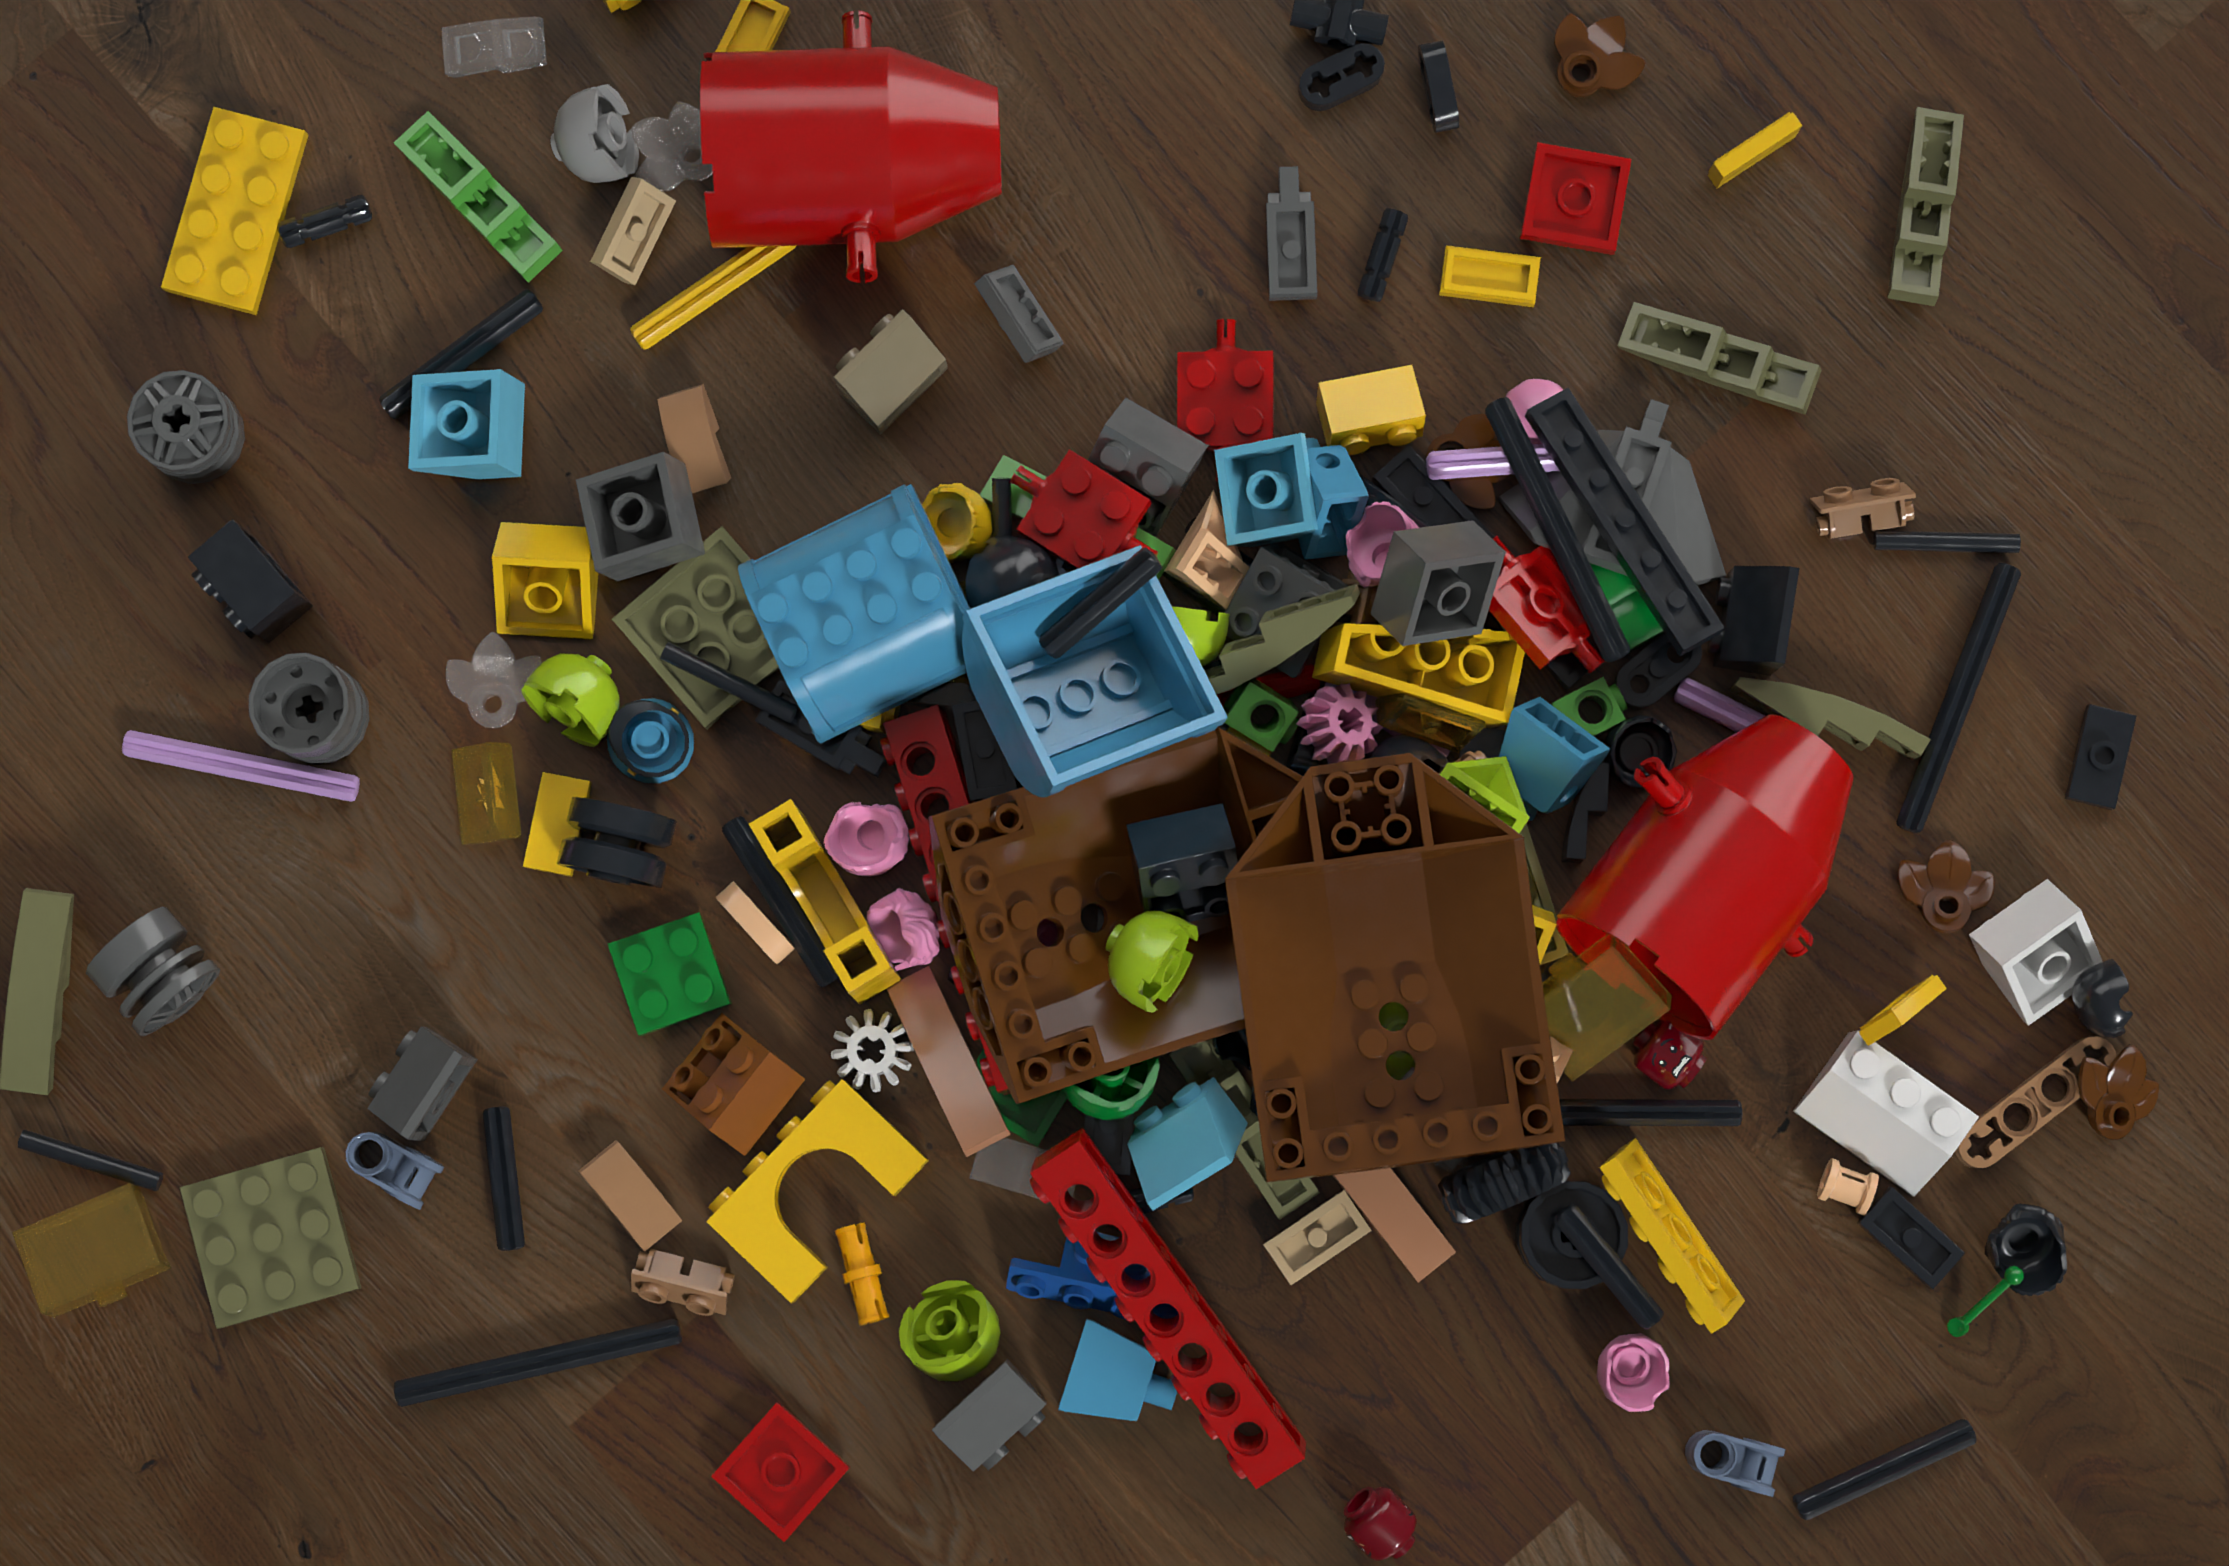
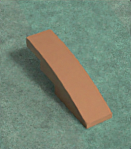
(948, 1061)
(1398, 1219)

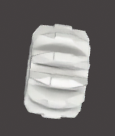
(870, 1067)

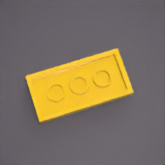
(234, 210)
(1665, 1224)

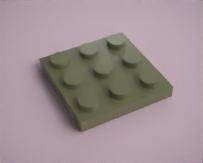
(707, 614)
(270, 1237)

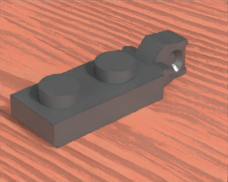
(1291, 240)

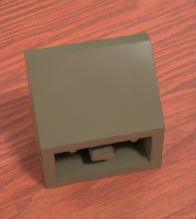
(889, 370)

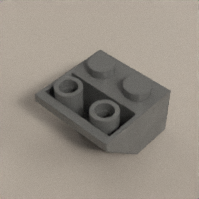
(1148, 458)

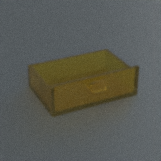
(1600, 1002)
(91, 1251)

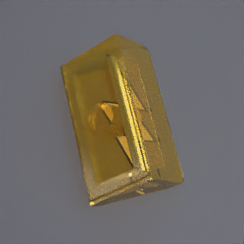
(1427, 721)
(486, 793)

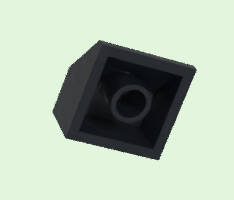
(1755, 618)

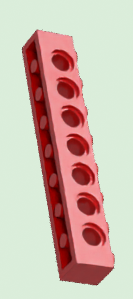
(905, 741)
(1080, 1162)

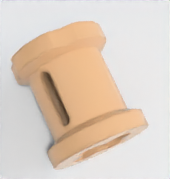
(1848, 1186)

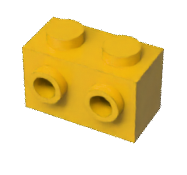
(1371, 409)

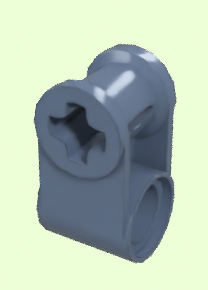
(395, 1168)
(1743, 1461)

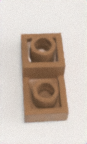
(691, 436)
(630, 1195)

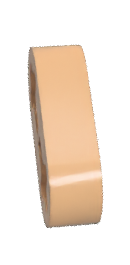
(755, 922)

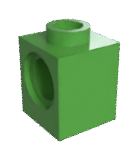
(1249, 696)
(1606, 696)

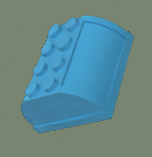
(860, 613)
(1101, 703)

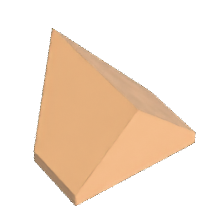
(1206, 560)

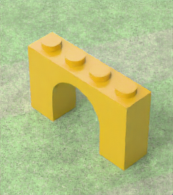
(826, 901)
(752, 1214)

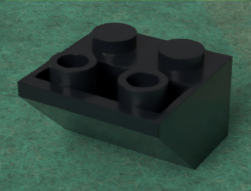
(1183, 862)

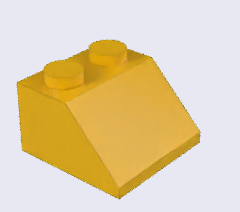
(544, 581)

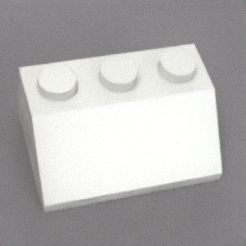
(1885, 1113)

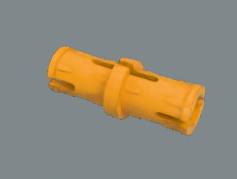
(862, 1274)

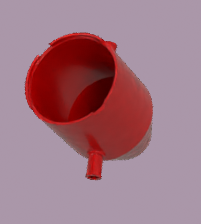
(842, 145)
(1718, 867)

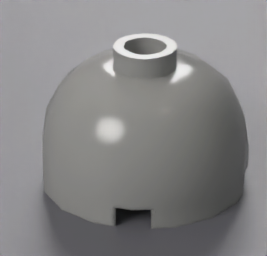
(593, 136)

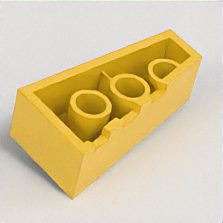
(1460, 673)

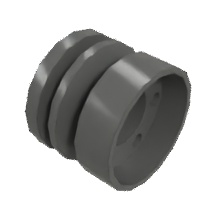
(198, 450)
(286, 696)
(147, 964)

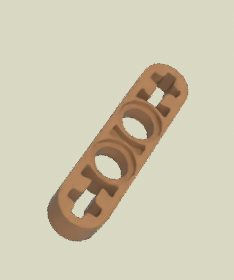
(2031, 1097)

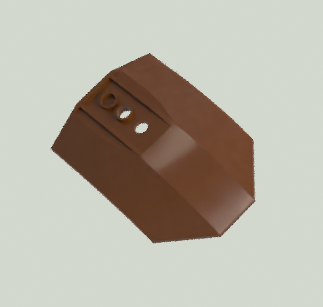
(1038, 858)
(1373, 895)

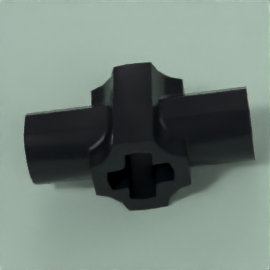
(1339, 22)

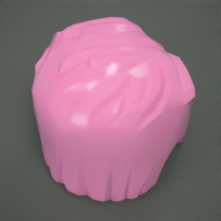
(1371, 540)
(867, 838)
(905, 928)

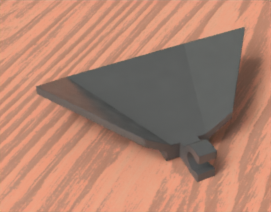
(1662, 482)

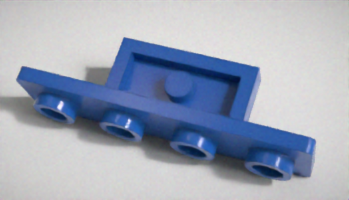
(1074, 1282)

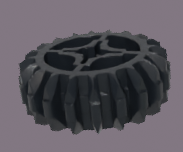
(1502, 1181)

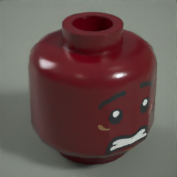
(1668, 1055)
(1380, 1523)

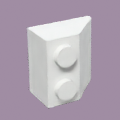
(2036, 950)

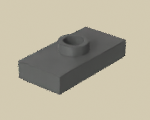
(1019, 313)

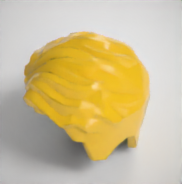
(959, 520)

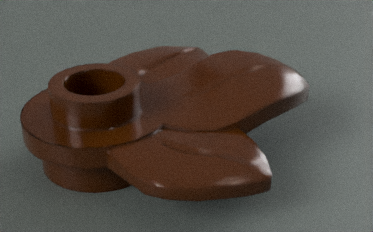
(1598, 52)
(1471, 433)
(1949, 880)
(2117, 1089)

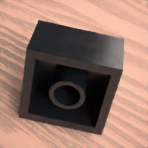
(250, 581)

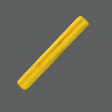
(705, 293)

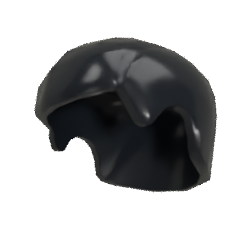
(1636, 741)
(2098, 997)

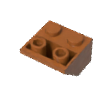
(733, 1084)

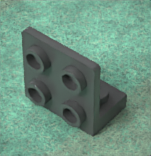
(1273, 581)

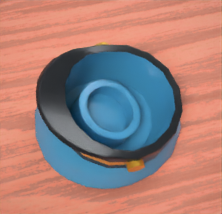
(650, 740)

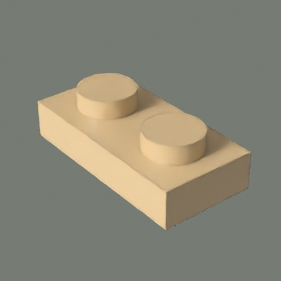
(633, 231)
(1317, 1237)

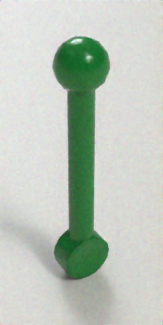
(1960, 1325)

